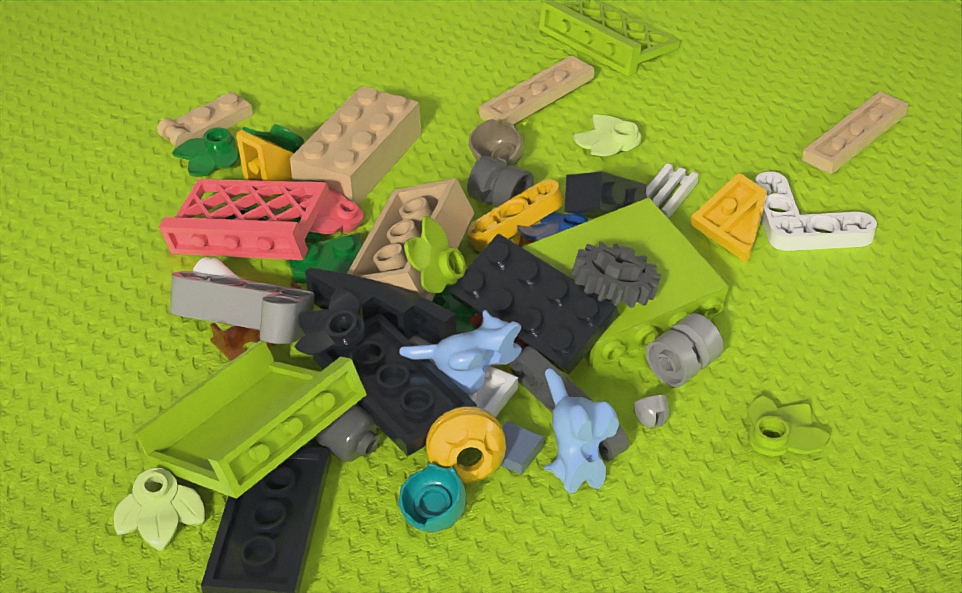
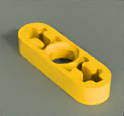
(520, 210)

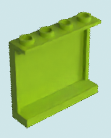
(685, 282)
(247, 419)

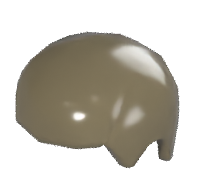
(497, 142)

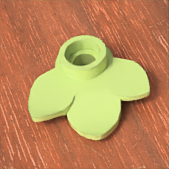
(609, 136)
(158, 512)

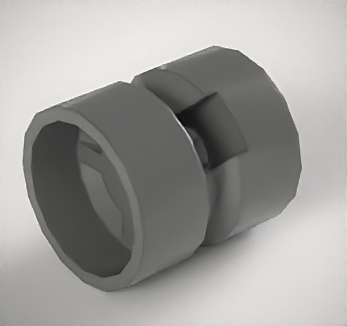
(496, 182)

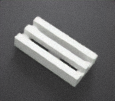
(664, 183)

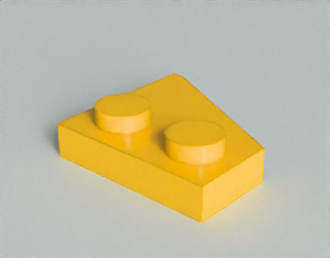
(733, 216)

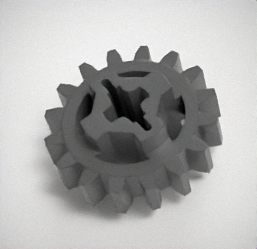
(616, 274)

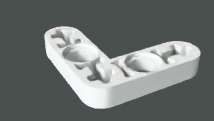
(787, 228)

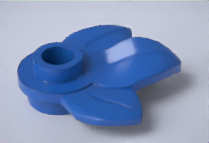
(551, 225)

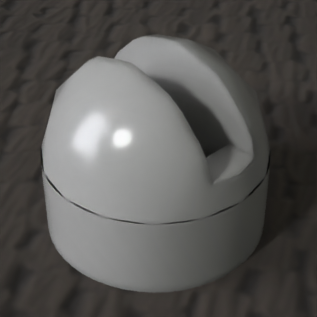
(652, 411)

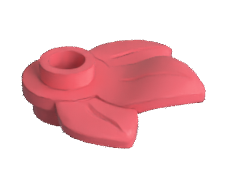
(336, 214)

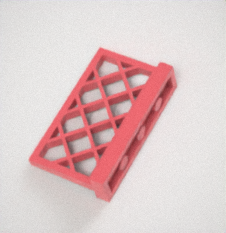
(244, 235)

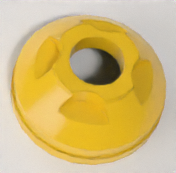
(464, 429)

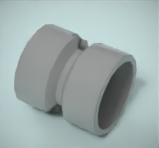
(684, 350)

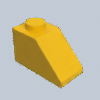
(263, 160)

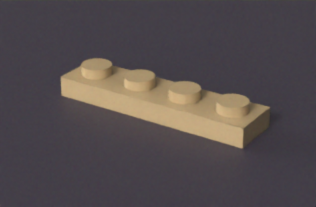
(537, 91)
(855, 132)

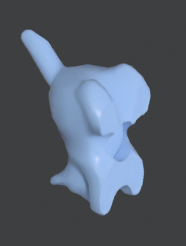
(468, 354)
(578, 432)

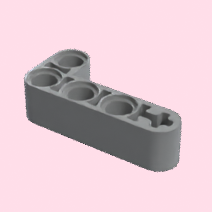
(242, 304)

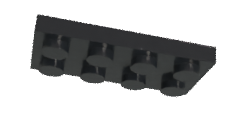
(547, 304)
(400, 391)
(269, 529)

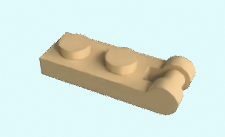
(221, 113)

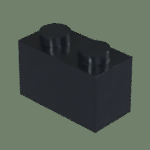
(600, 193)

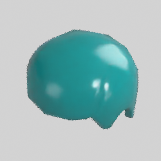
(433, 498)

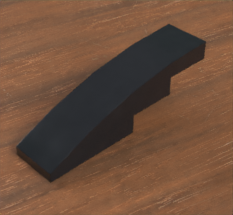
(404, 310)

